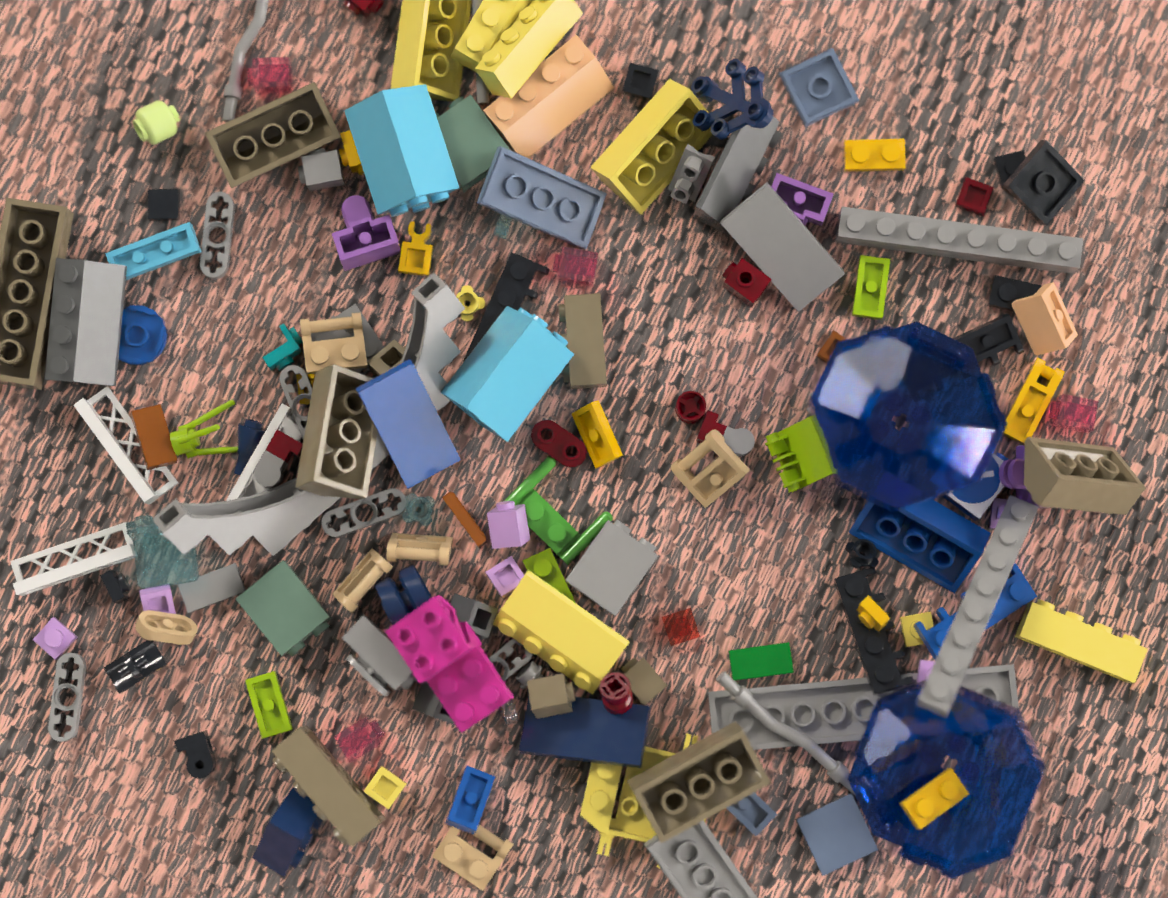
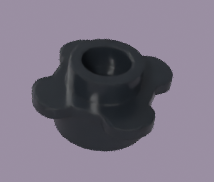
(865, 548)

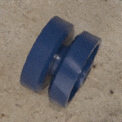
(401, 603)

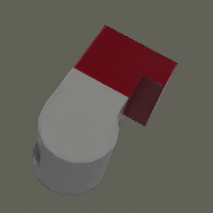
(739, 440)
(275, 458)

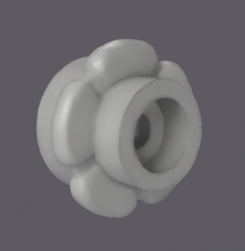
(529, 672)

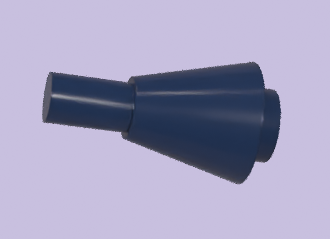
(248, 438)

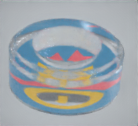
(509, 712)

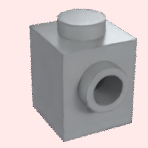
(321, 170)

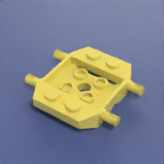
(601, 795)

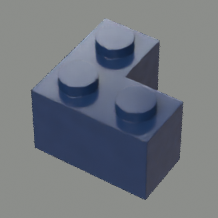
(288, 833)

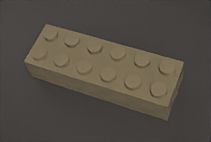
(29, 244)

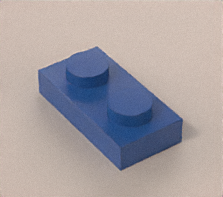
(470, 800)

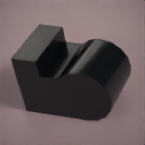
(200, 754)

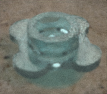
(426, 505)

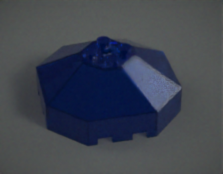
(945, 402)
(995, 765)

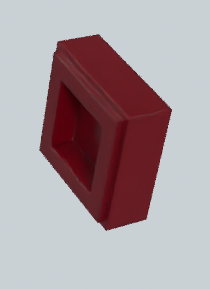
(974, 196)

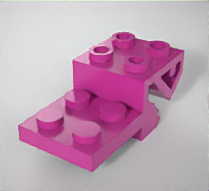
(450, 661)

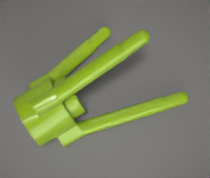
(187, 439)

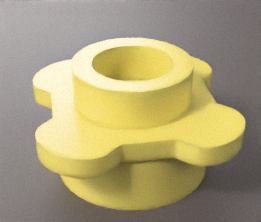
(476, 303)

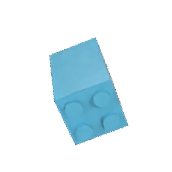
(402, 150)
(508, 372)

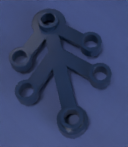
(755, 113)

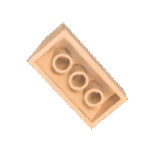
(550, 98)

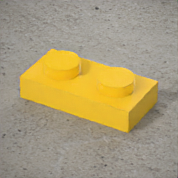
(874, 155)
(597, 434)
(934, 798)

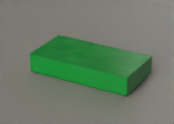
(760, 661)

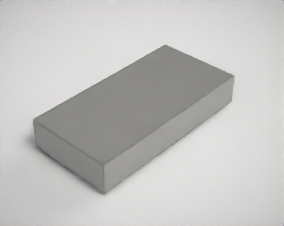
(212, 588)

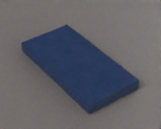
(588, 734)

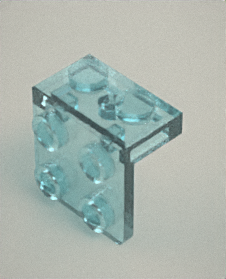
(157, 558)

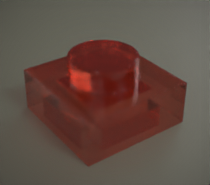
(680, 627)

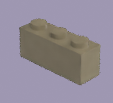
(585, 340)

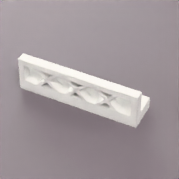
(282, 421)
(116, 451)
(72, 570)

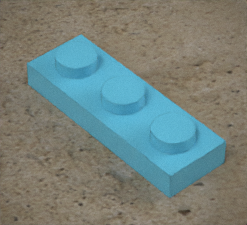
(156, 250)

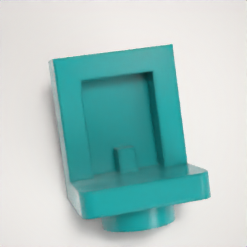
(283, 355)

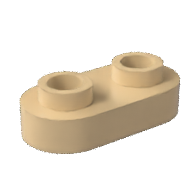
(166, 627)

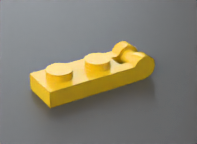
(1032, 401)

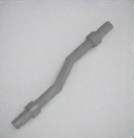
(233, 90)
(743, 698)

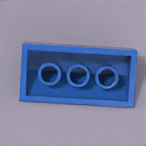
(925, 539)

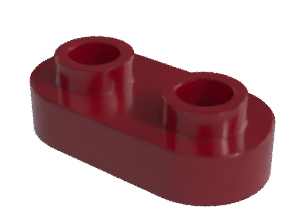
(559, 442)

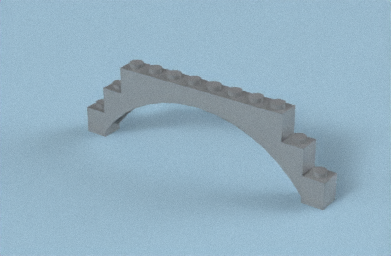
(285, 511)

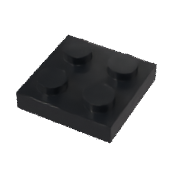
(1043, 182)

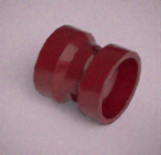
(687, 404)
(621, 698)

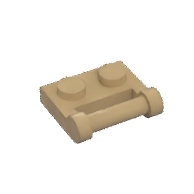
(343, 352)
(715, 477)
(419, 548)
(361, 580)
(469, 860)

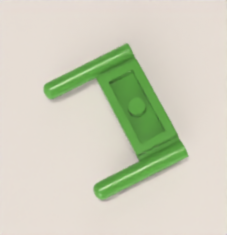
(548, 522)

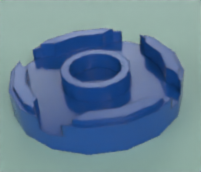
(146, 340)

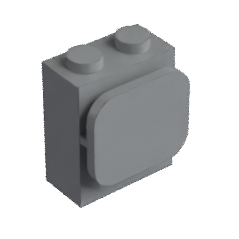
(612, 567)
(378, 657)

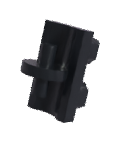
(135, 666)

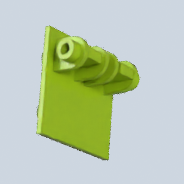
(799, 455)

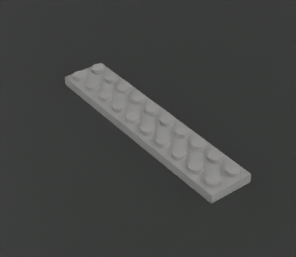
(835, 708)

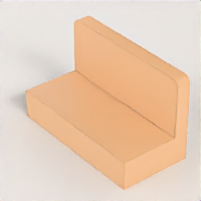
(1045, 320)

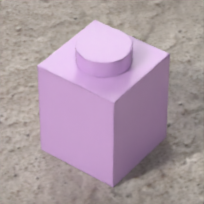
(508, 525)

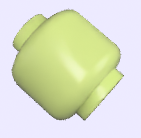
(156, 122)

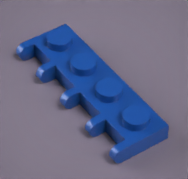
(1013, 596)

